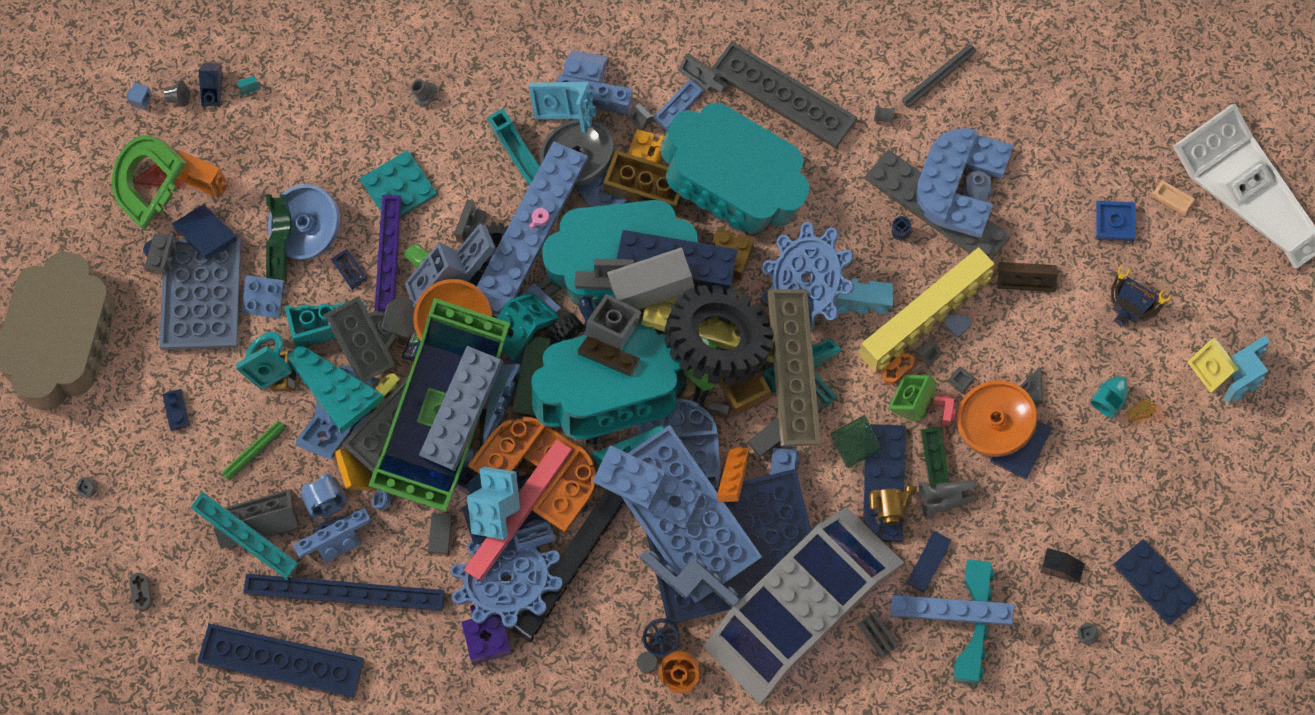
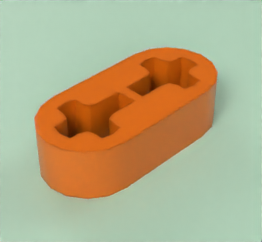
(894, 365)

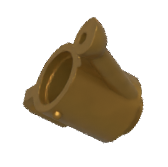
(891, 503)

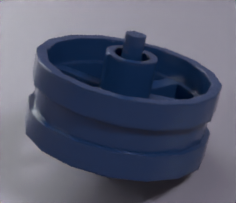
(661, 637)

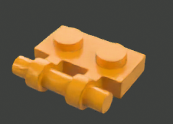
(643, 143)

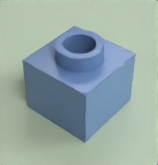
(139, 96)

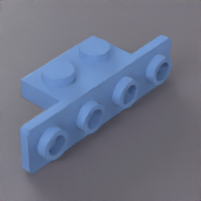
(335, 538)

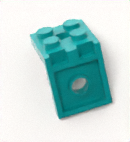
(525, 316)

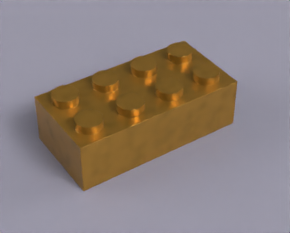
(639, 180)

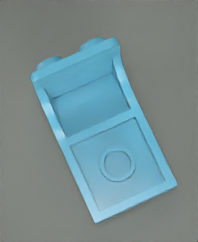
(563, 101)

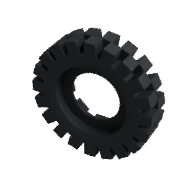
(731, 364)

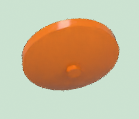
(451, 291)
(996, 418)

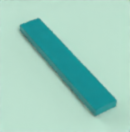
(244, 535)

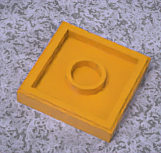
(353, 471)

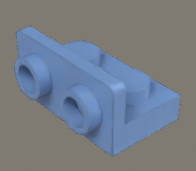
(784, 460)

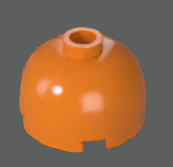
(679, 671)

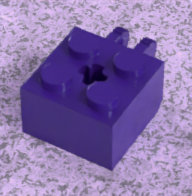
(482, 650)

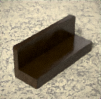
(1027, 276)

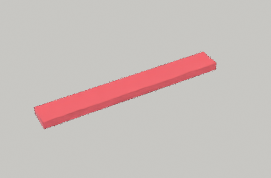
(528, 497)

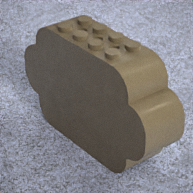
(55, 330)

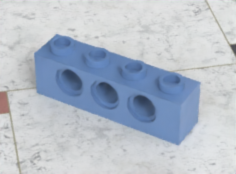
(606, 96)

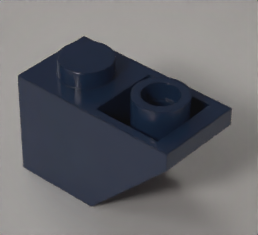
(210, 84)

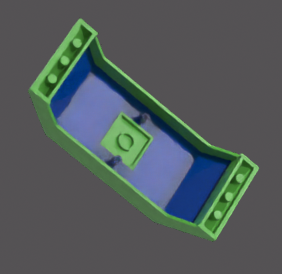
(443, 343)

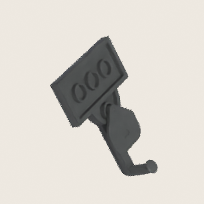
(363, 334)

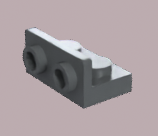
(469, 221)
(161, 253)

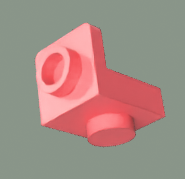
(948, 413)

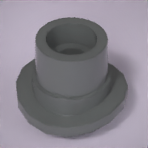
(423, 92)
(178, 93)

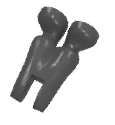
(948, 494)

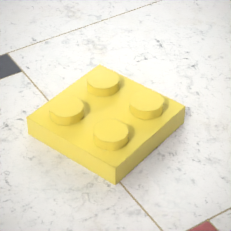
(1213, 365)
(386, 385)

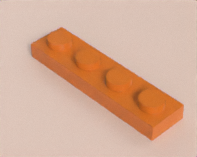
(733, 475)

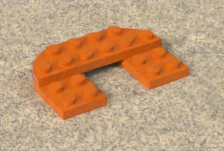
(531, 441)

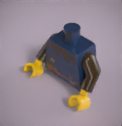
(1133, 300)

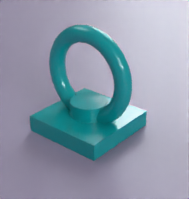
(264, 365)

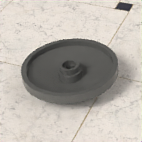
(595, 144)

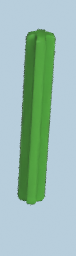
(253, 450)

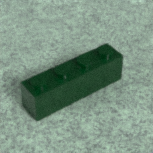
(531, 363)

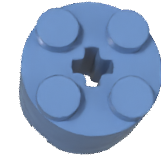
(323, 497)

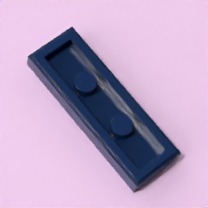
(929, 562)

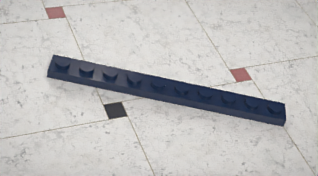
(344, 592)

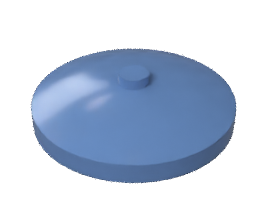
(313, 219)

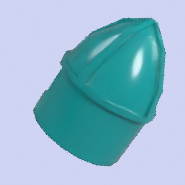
(1111, 396)

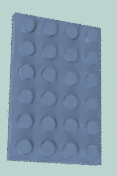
(201, 299)

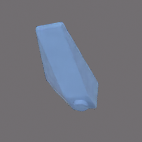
(500, 397)

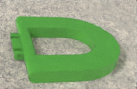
(123, 173)

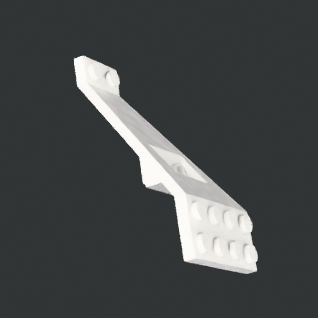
(1224, 157)

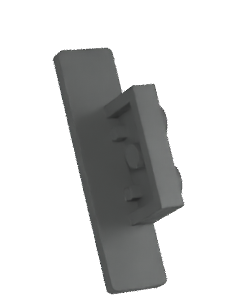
(599, 278)

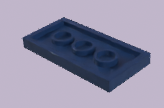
(1155, 582)

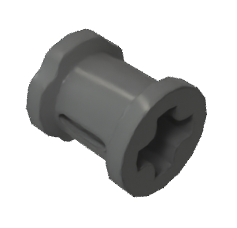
(884, 114)

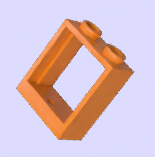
(202, 175)

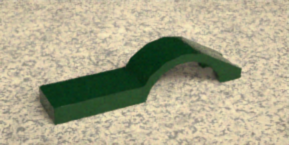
(277, 244)

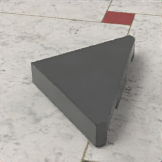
(1033, 386)

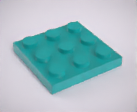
(399, 177)

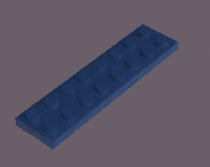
(281, 660)

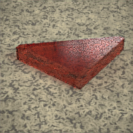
(153, 176)

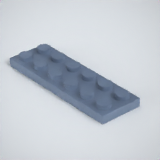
(461, 408)

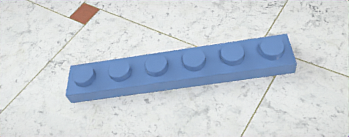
(952, 610)

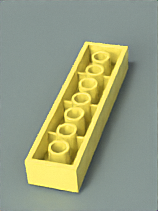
(927, 310)

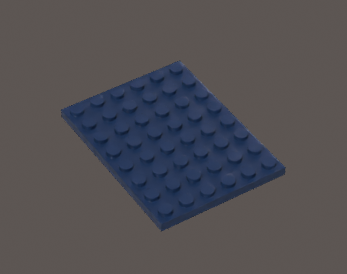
(775, 522)

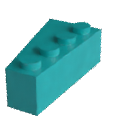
(309, 324)

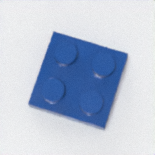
(1116, 220)

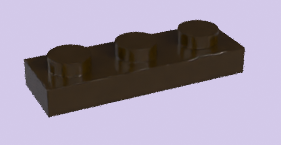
(609, 356)

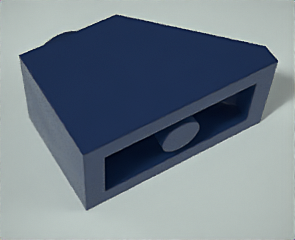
(469, 481)

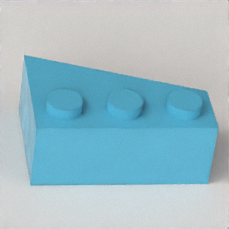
(867, 298)

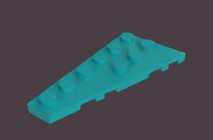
(335, 390)

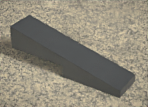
(770, 436)

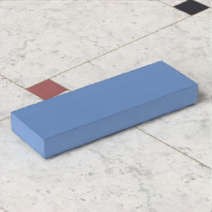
(679, 102)

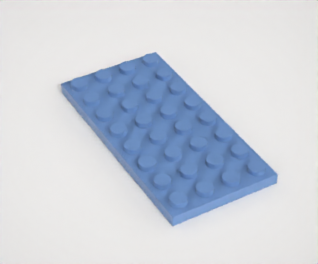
(712, 529)

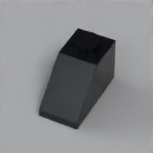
(1062, 565)

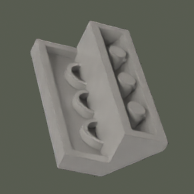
(652, 279)

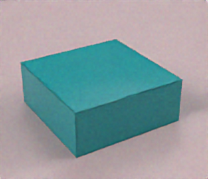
(248, 85)

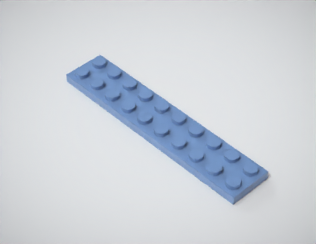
(520, 243)

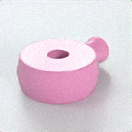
(539, 221)

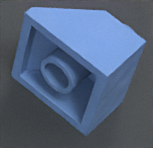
(585, 66)

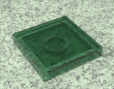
(856, 441)

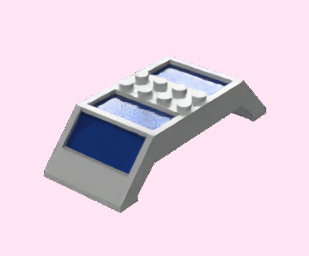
(800, 602)

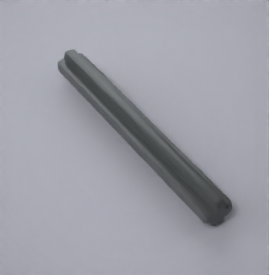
(938, 75)

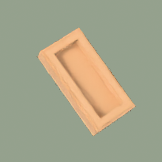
(1173, 197)

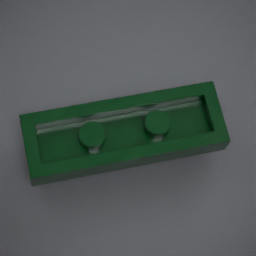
(934, 456)

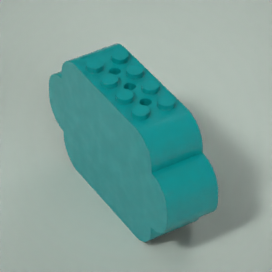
(734, 168)
(597, 234)
(599, 400)

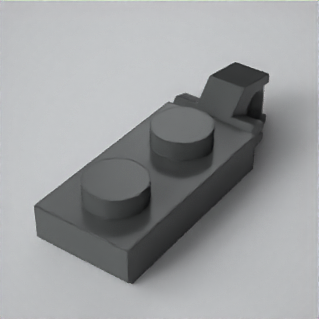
(702, 74)

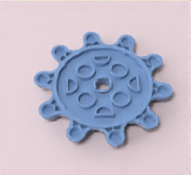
(816, 257)
(508, 598)

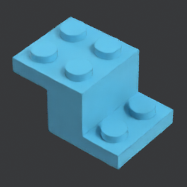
(1250, 372)
(493, 502)

